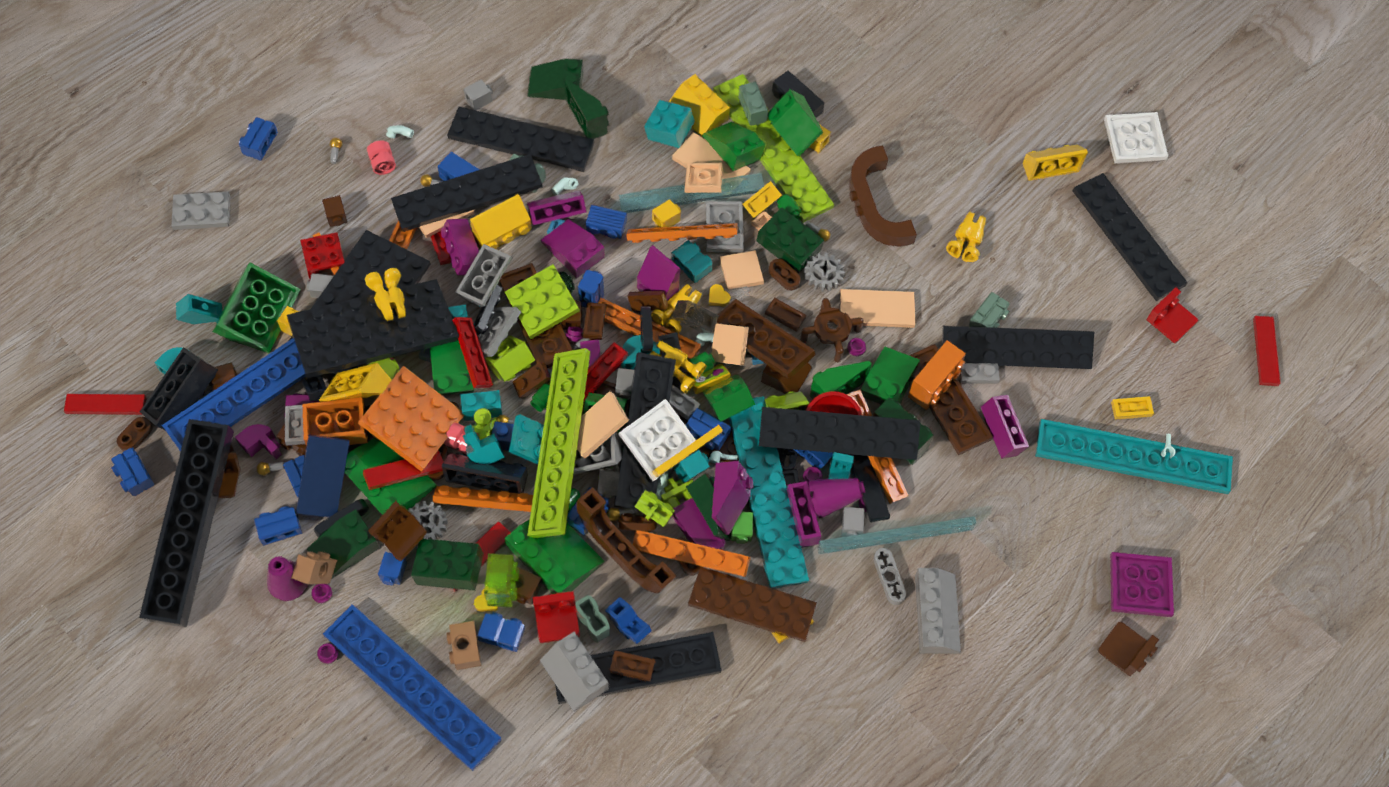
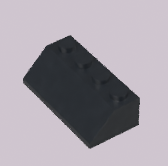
(178, 388)
(494, 476)

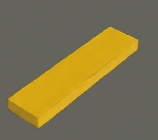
(687, 451)

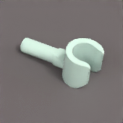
(1168, 447)
(716, 456)

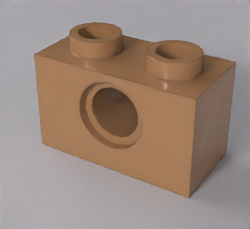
(314, 568)
(466, 657)

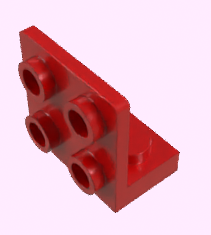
(322, 253)
(1171, 317)
(556, 616)

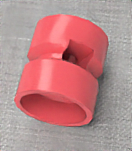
(381, 157)
(455, 437)

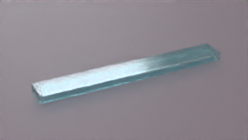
(653, 198)
(896, 535)

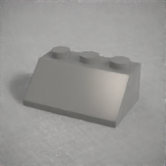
(483, 275)
(605, 455)
(574, 672)

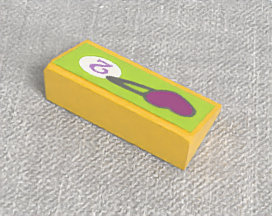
(711, 378)

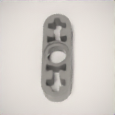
(893, 568)

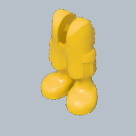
(969, 232)
(388, 299)
(662, 317)
(681, 361)

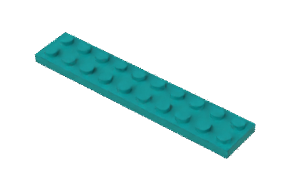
(1134, 456)
(769, 501)

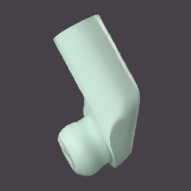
(399, 129)
(565, 184)
(702, 337)
(662, 482)

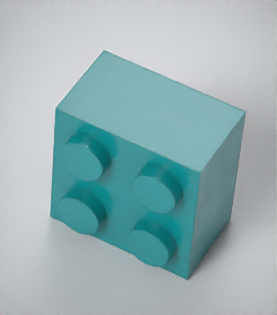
(669, 123)

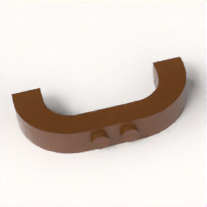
(876, 226)
(643, 572)

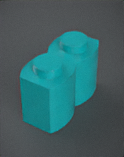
(692, 261)

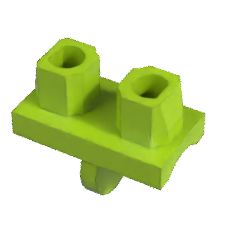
(484, 423)
(675, 491)
(654, 508)

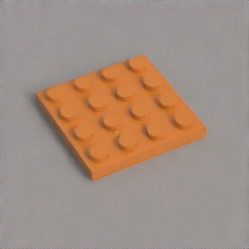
(411, 418)

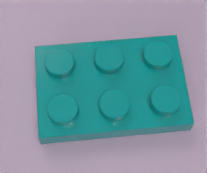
(526, 438)

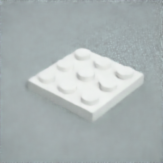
(1136, 137)
(656, 437)

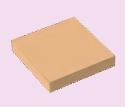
(703, 178)
(741, 270)
(729, 344)

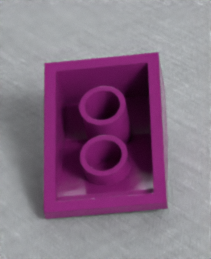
(574, 247)
(658, 274)
(730, 493)

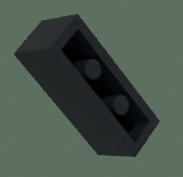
(789, 81)

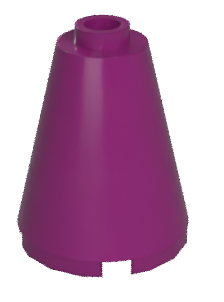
(834, 494)
(280, 581)

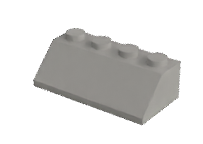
(937, 611)

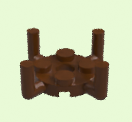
(832, 336)

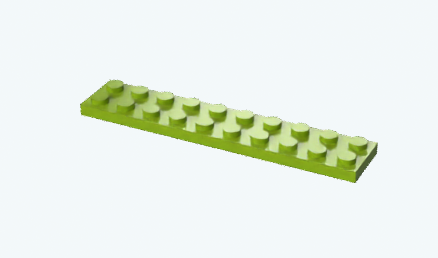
(778, 158)
(559, 444)

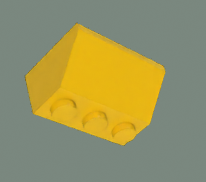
(707, 107)
(1054, 161)
(501, 223)
(357, 383)

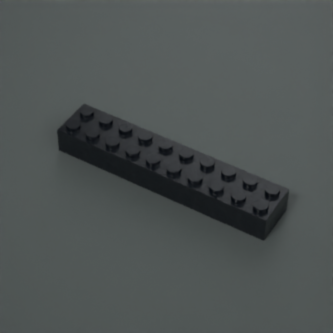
(187, 523)

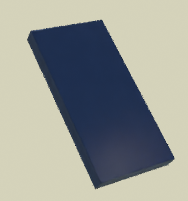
(322, 476)

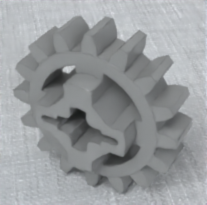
(815, 274)
(430, 514)

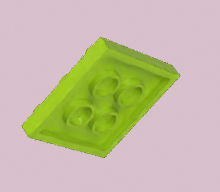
(542, 301)

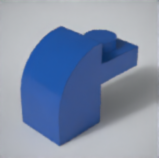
(627, 621)

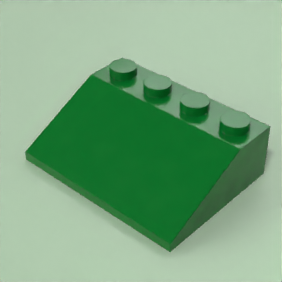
(255, 307)
(376, 454)
(558, 559)

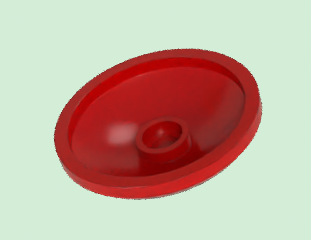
(834, 403)

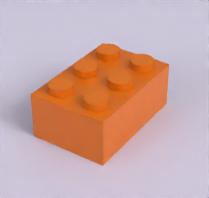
(937, 375)
(335, 420)

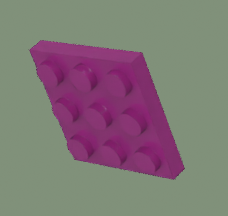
(1141, 584)

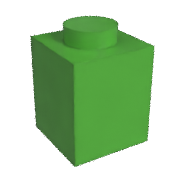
(743, 528)

